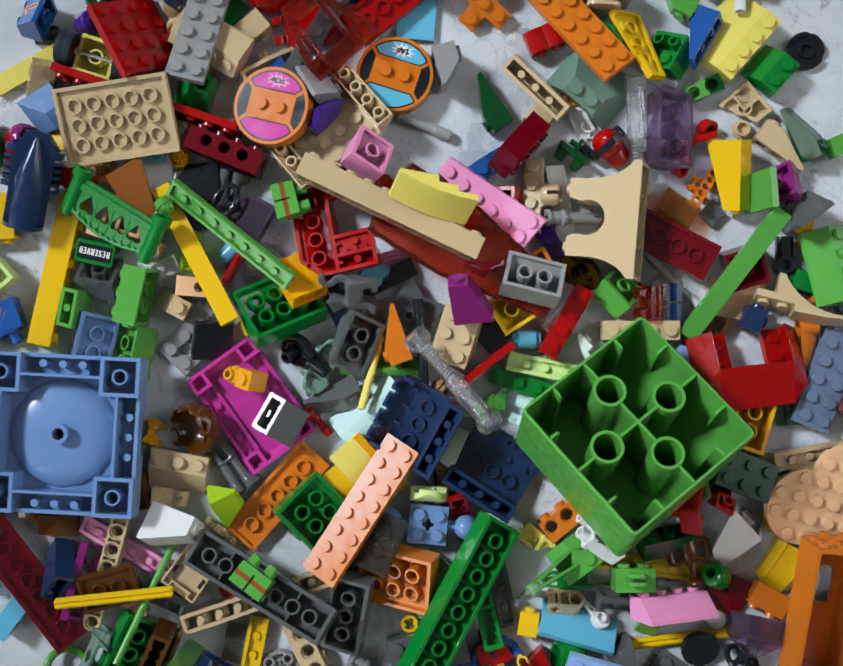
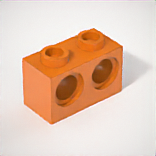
(563, 525)

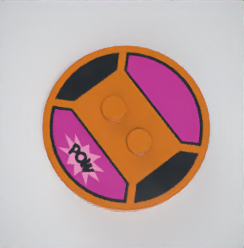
(273, 107)

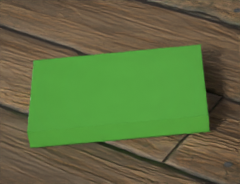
(763, 191)

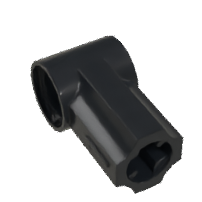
(783, 253)

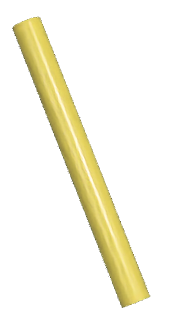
(370, 376)

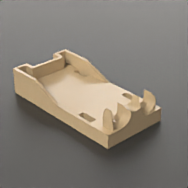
(186, 579)

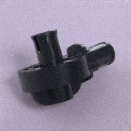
(302, 354)

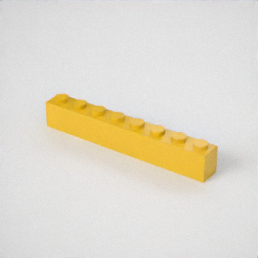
(55, 275)

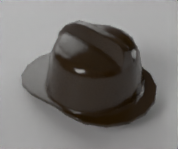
(582, 272)

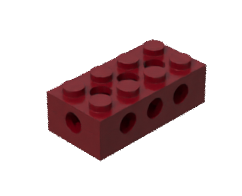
(199, 138)

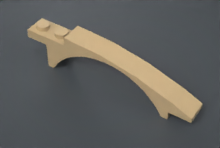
(786, 298)

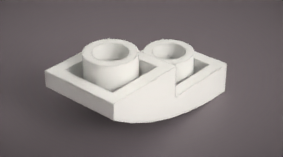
(583, 343)

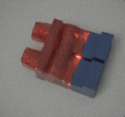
(651, 302)

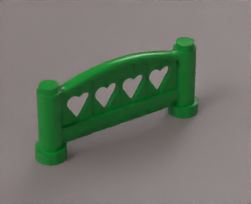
(150, 228)

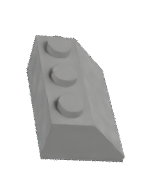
(532, 279)

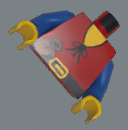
(501, 657)

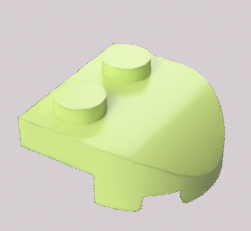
(432, 494)

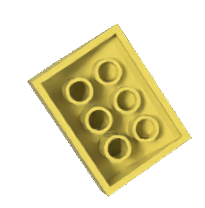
(738, 38)

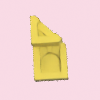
(533, 537)

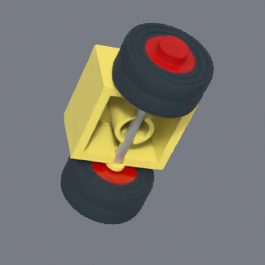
(84, 54)

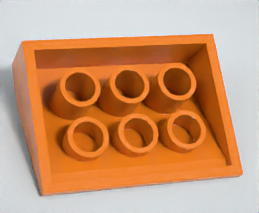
(409, 581)

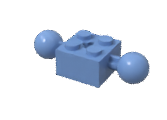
(438, 515)

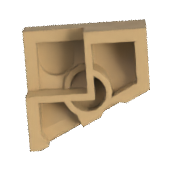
(746, 103)

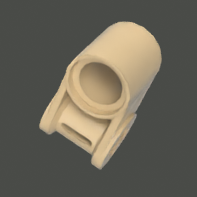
(562, 603)

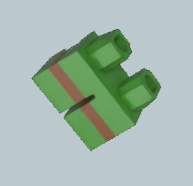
(287, 201)
(252, 579)

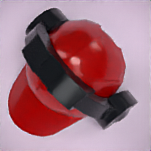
(609, 146)

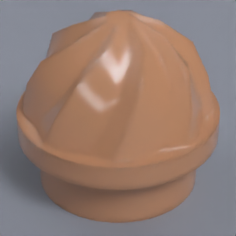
(439, 385)

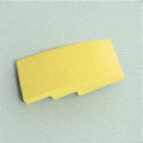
(430, 196)

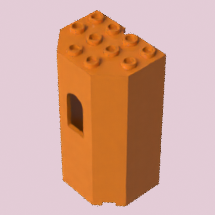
(813, 626)

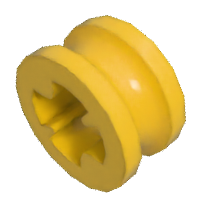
(415, 621)

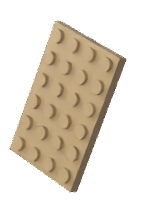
(117, 119)

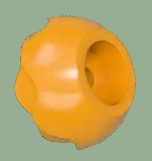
(180, 158)

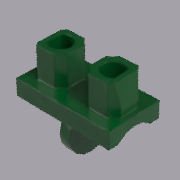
(578, 159)

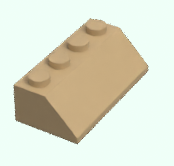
(231, 48)

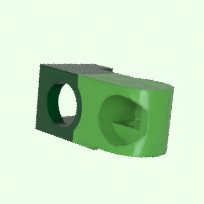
(706, 87)

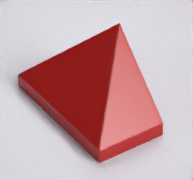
(458, 505)

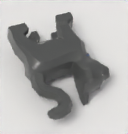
(354, 292)

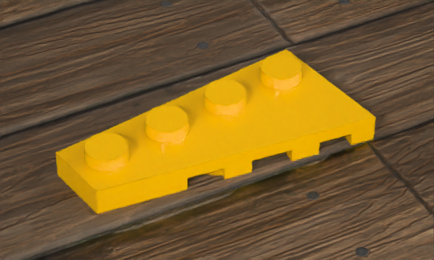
(638, 41)

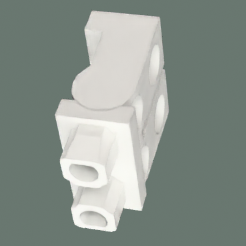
(592, 541)

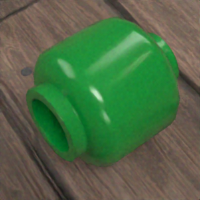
(716, 575)

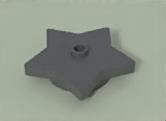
(404, 304)

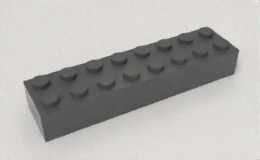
(285, 601)

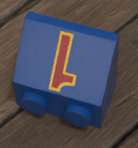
(37, 19)

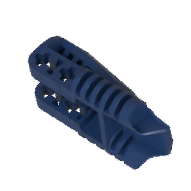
(30, 180)

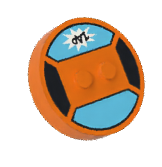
(397, 73)

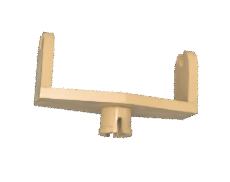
(264, 61)

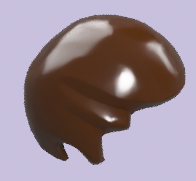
(196, 427)

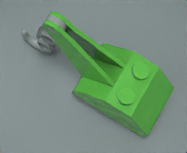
(569, 561)

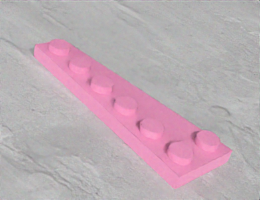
(512, 216)

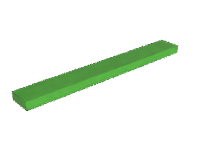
(231, 234)
(735, 272)

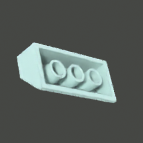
(351, 421)

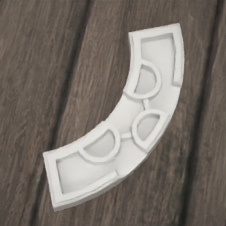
(583, 126)

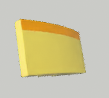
(354, 457)

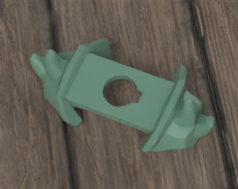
(313, 382)
(99, 639)

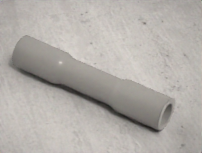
(435, 130)

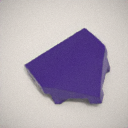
(324, 116)

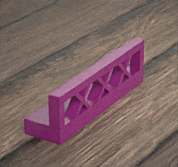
(78, 566)

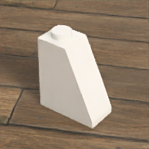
(737, 535)

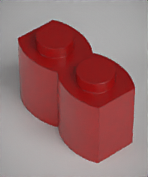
(541, 40)

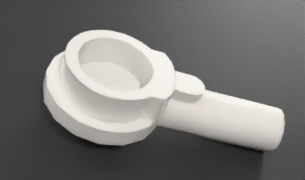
(598, 619)

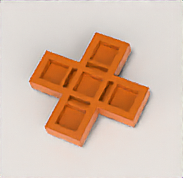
(483, 8)

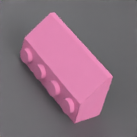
(672, 606)

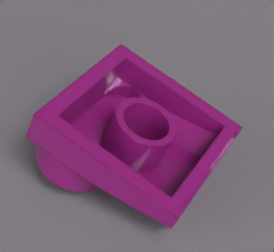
(788, 182)

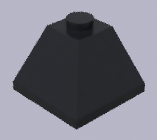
(202, 179)

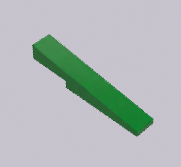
(489, 623)

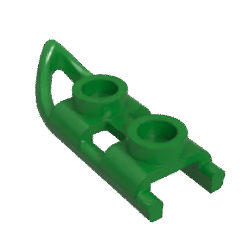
(582, 583)

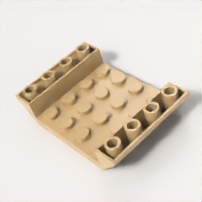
(358, 109)

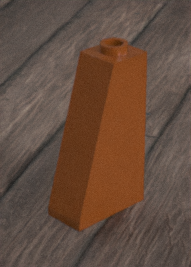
(132, 186)

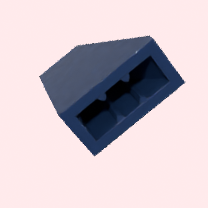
(59, 569)

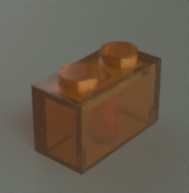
(676, 208)

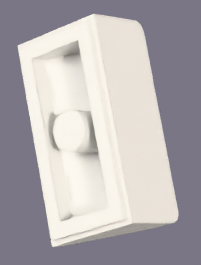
(454, 448)

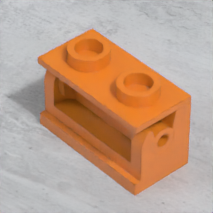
(768, 599)

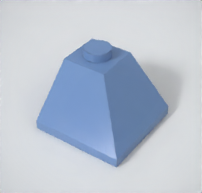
(40, 109)

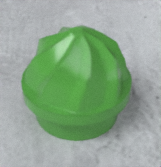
(164, 205)

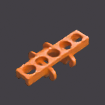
(703, 184)

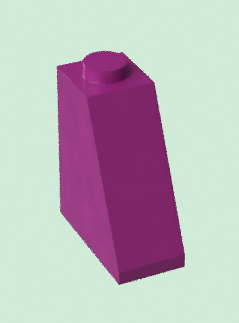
(468, 301)

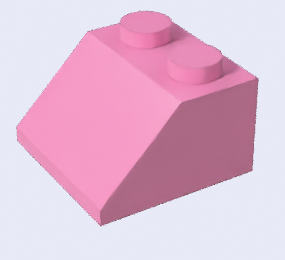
(367, 154)

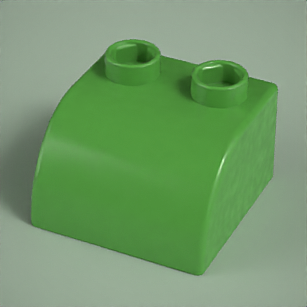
(630, 435)

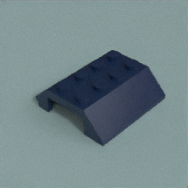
(418, 418)
(491, 472)

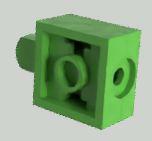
(632, 578)

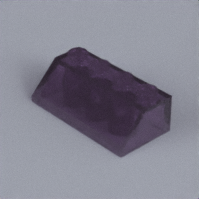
(669, 129)

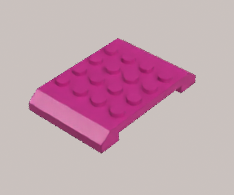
(239, 407)

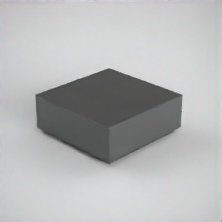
(711, 213)

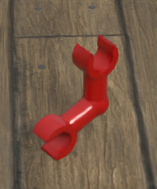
(325, 429)

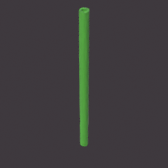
(143, 606)

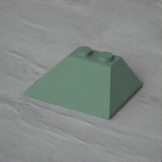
(588, 91)

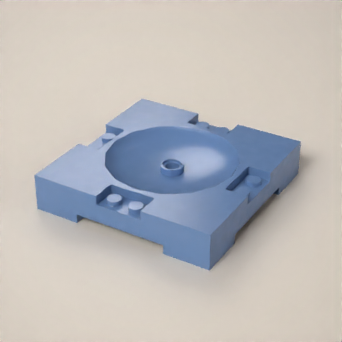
(101, 413)

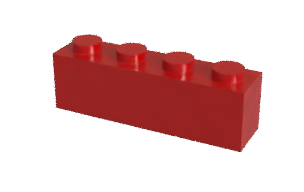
(565, 321)

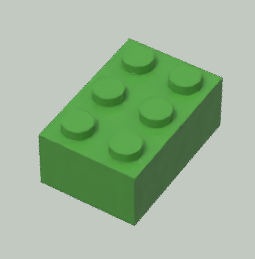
(135, 295)

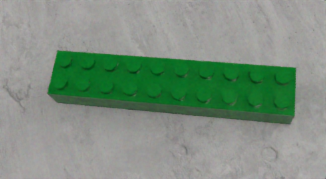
(461, 593)

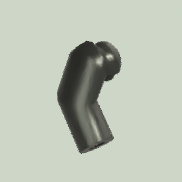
(51, 36)

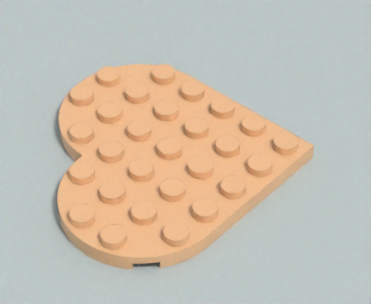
(808, 498)

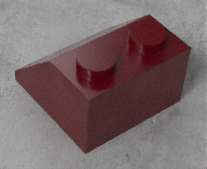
(758, 275)

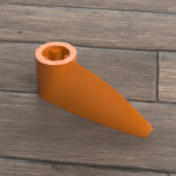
(806, 336)

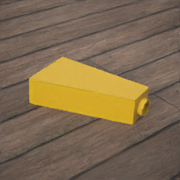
(732, 172)

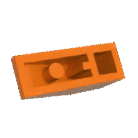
(395, 349)

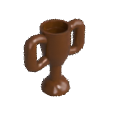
(690, 556)

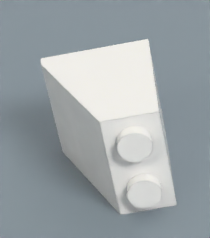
(168, 526)

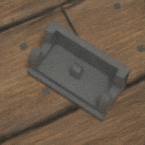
(609, 599)
(174, 604)

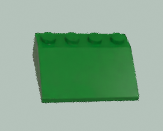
(269, 315)
(309, 508)
(138, 644)

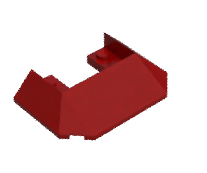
(323, 247)
(752, 386)

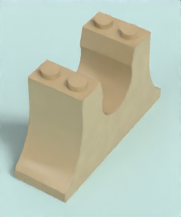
(623, 229)

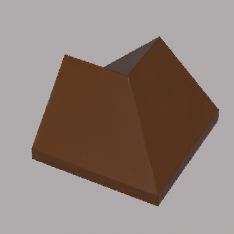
(58, 524)

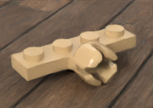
(535, 192)
(800, 456)

